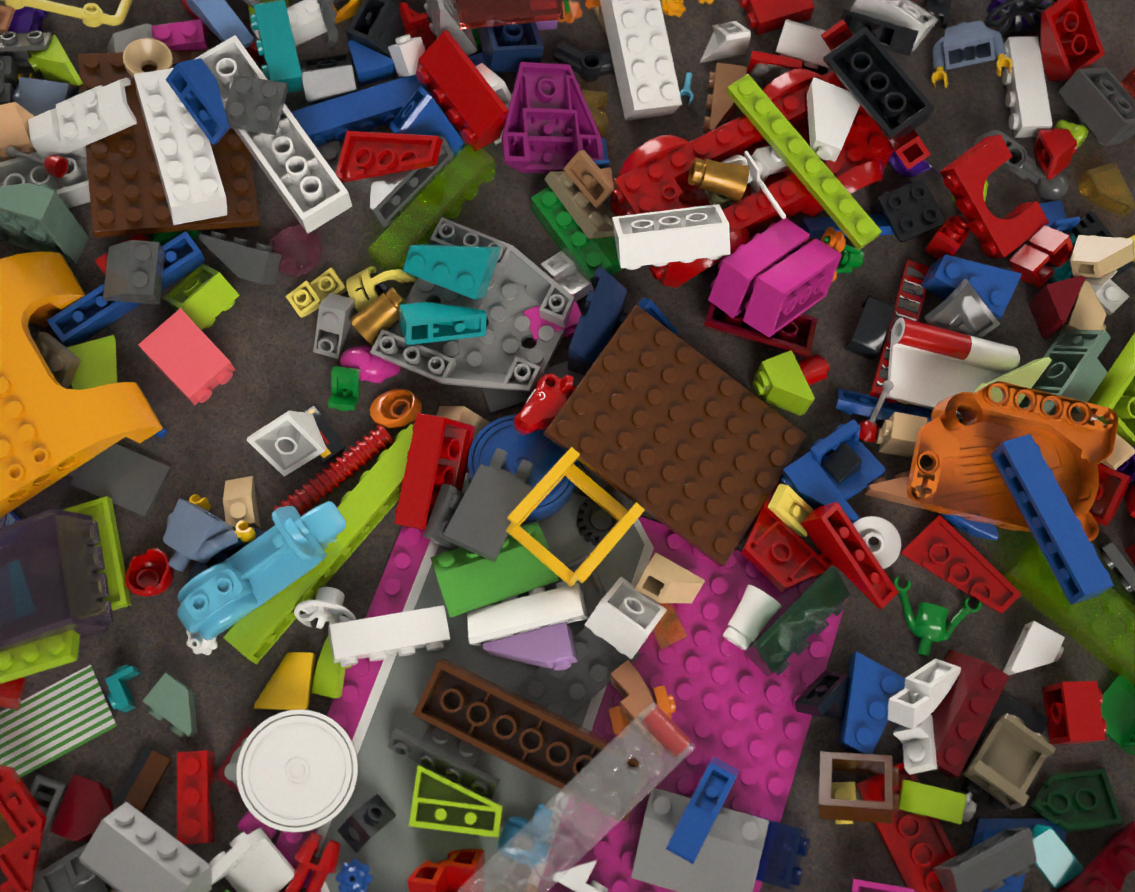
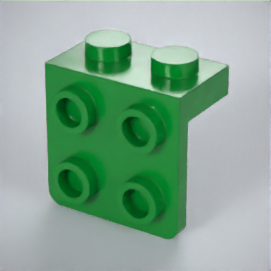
(1119, 713)

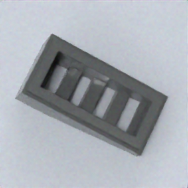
(60, 787)

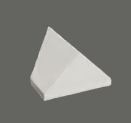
(727, 41)

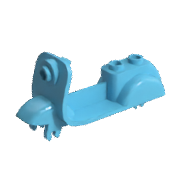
(259, 570)

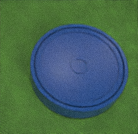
(532, 448)

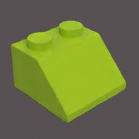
(202, 296)
(783, 384)

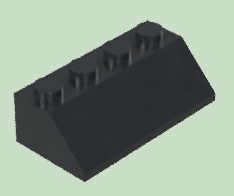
(879, 84)

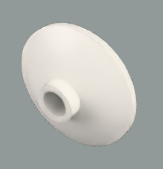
(889, 539)

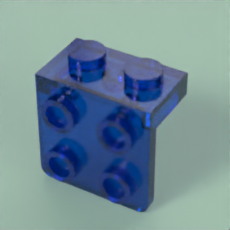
(783, 855)

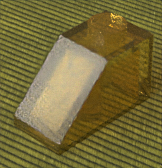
(1107, 190)

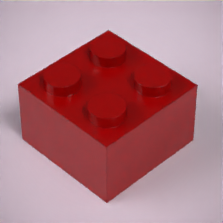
(1074, 713)

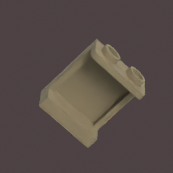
(1008, 760)

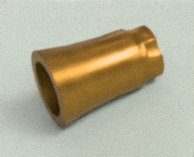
(719, 177)
(378, 315)

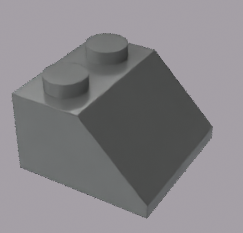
(134, 272)

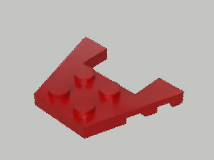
(781, 552)

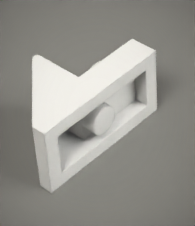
(1108, 292)
(918, 746)
(577, 877)

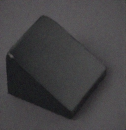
(842, 463)

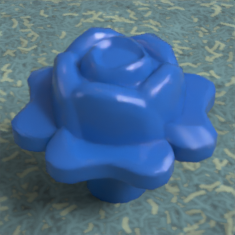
(354, 877)

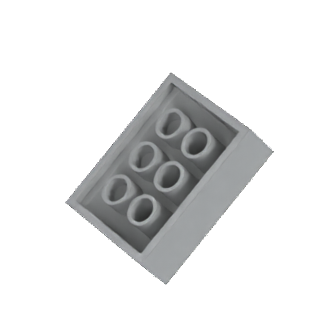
(446, 17)
(725, 861)

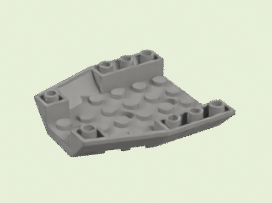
(498, 357)

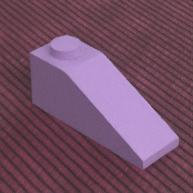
(542, 647)

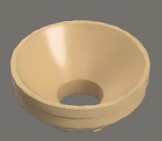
(145, 52)

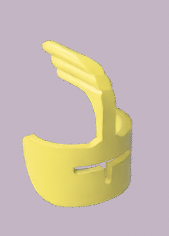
(354, 283)

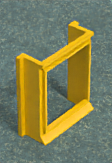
(567, 468)

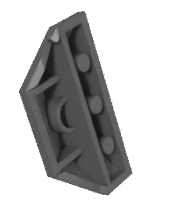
(396, 191)

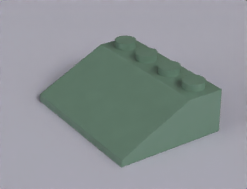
(40, 221)

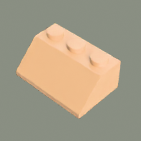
(14, 130)

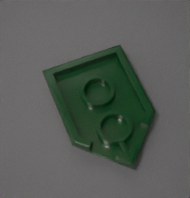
(1078, 800)

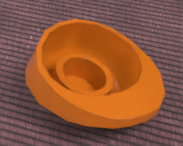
(384, 408)

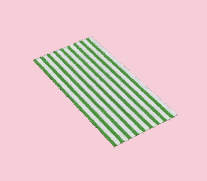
(54, 722)

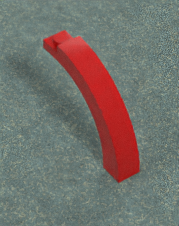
(909, 147)

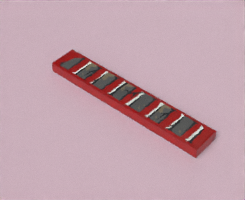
(908, 305)

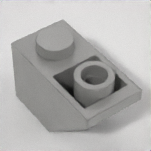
(333, 324)

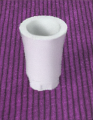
(750, 617)

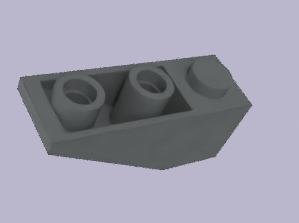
(245, 261)

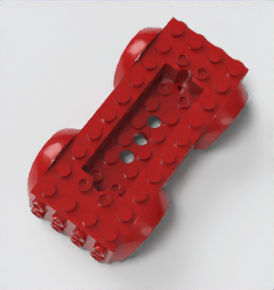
(658, 171)

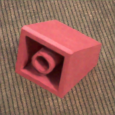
(187, 357)

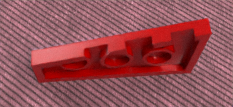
(381, 154)
(957, 562)

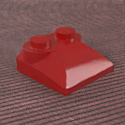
(1109, 494)

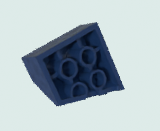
(603, 317)

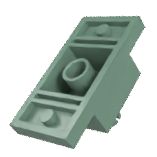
(1073, 367)

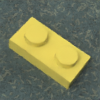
(790, 508)

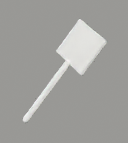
(757, 183)

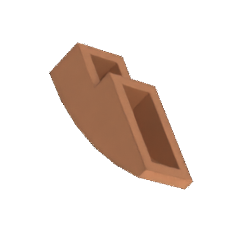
(632, 689)

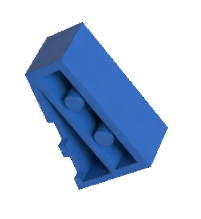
(991, 283)
(866, 703)

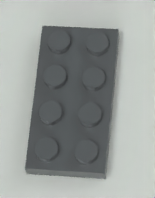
(570, 689)

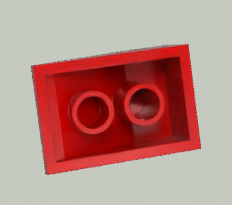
(1068, 39)

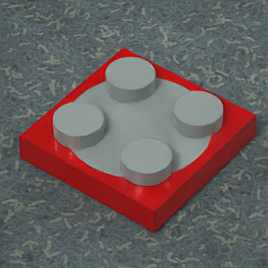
(767, 67)

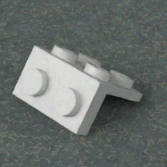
(253, 864)

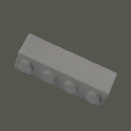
(142, 857)

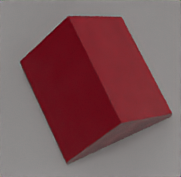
(1054, 304)

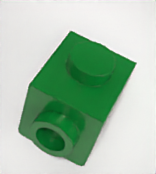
(344, 388)

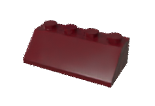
(794, 336)
(964, 711)

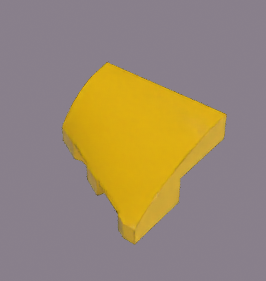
(289, 684)

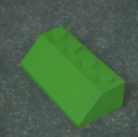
(474, 581)

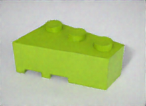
(452, 808)

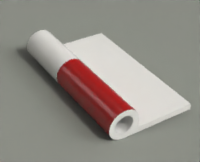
(939, 363)

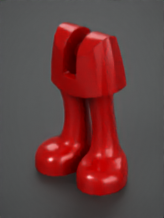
(307, 861)

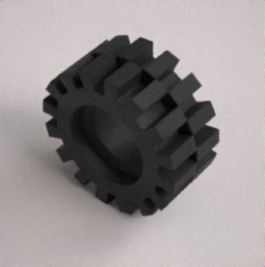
(584, 522)

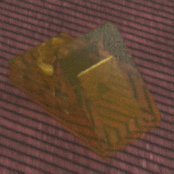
(596, 101)

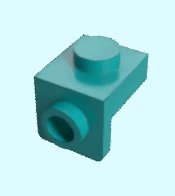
(119, 695)

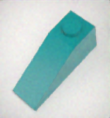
(439, 322)

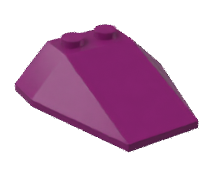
(547, 120)

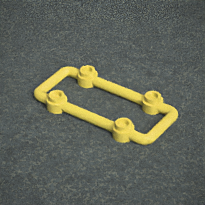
(90, 14)

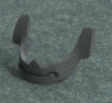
(329, 15)

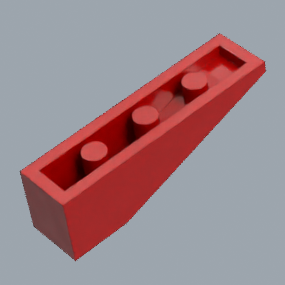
(844, 546)

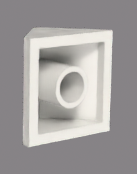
(289, 441)

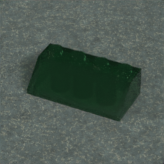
(798, 622)

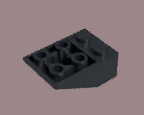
(377, 25)

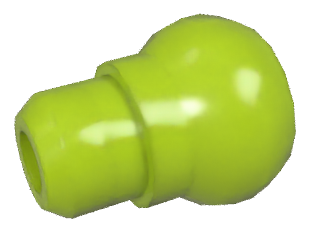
(1078, 131)

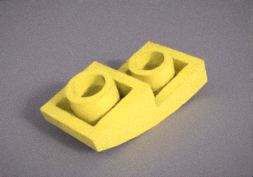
(308, 295)

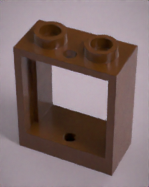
(856, 809)

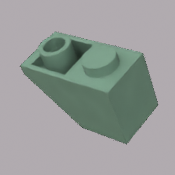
(175, 703)

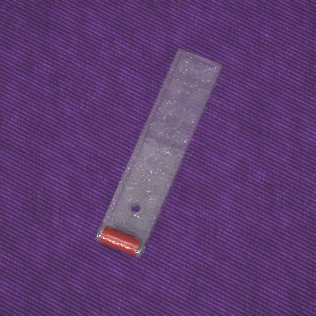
(586, 807)

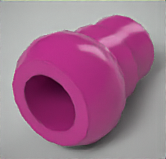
(250, 823)

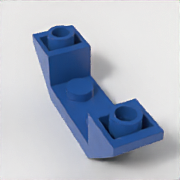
(702, 810)

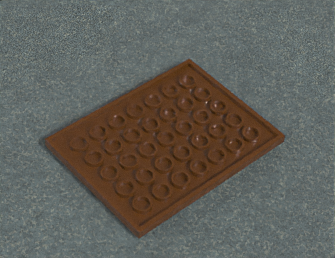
(125, 176)
(676, 435)

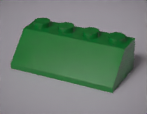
(571, 240)

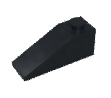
(890, 35)

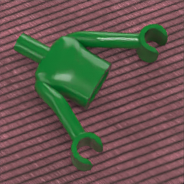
(931, 619)

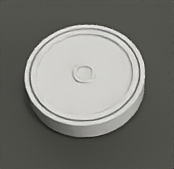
(297, 770)

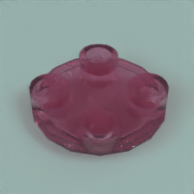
(298, 249)

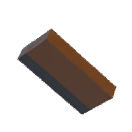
(144, 779)

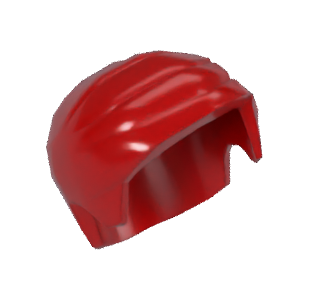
(149, 573)

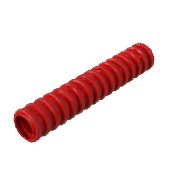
(339, 470)

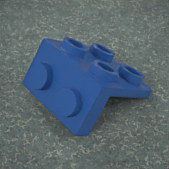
(870, 467)

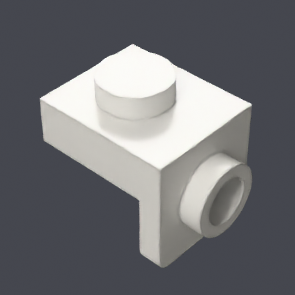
(768, 162)

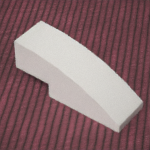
(922, 693)

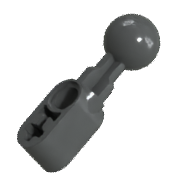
(1026, 168)

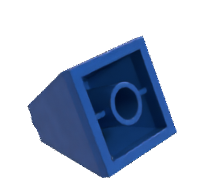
(424, 117)

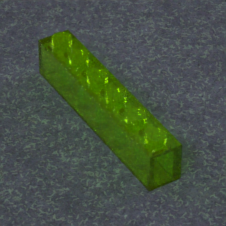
(440, 199)

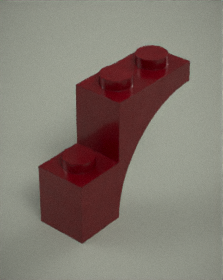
(1109, 867)

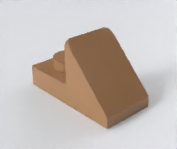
(590, 179)

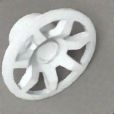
(326, 607)

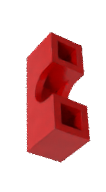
(194, 809)

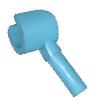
(686, 89)

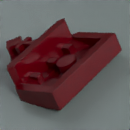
(82, 809)

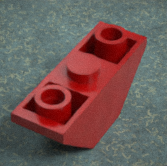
(949, 237)

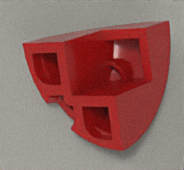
(446, 874)

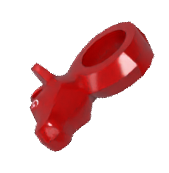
(543, 403)

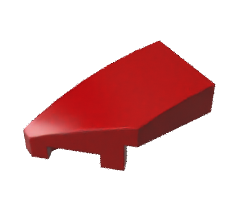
(416, 25)

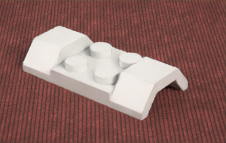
(82, 120)

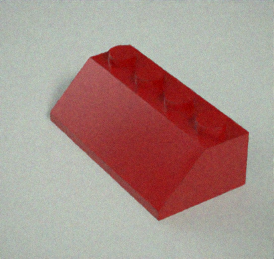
(462, 92)
(435, 458)

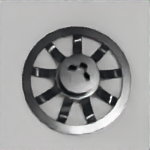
(1016, 10)

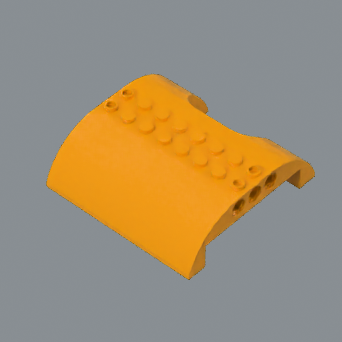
(42, 424)

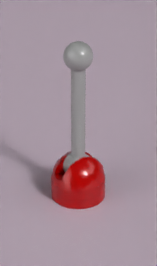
(53, 164)
(869, 427)

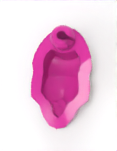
(372, 367)

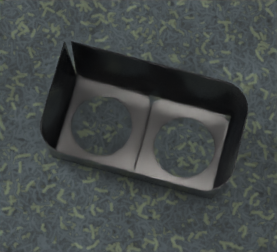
(871, 328)

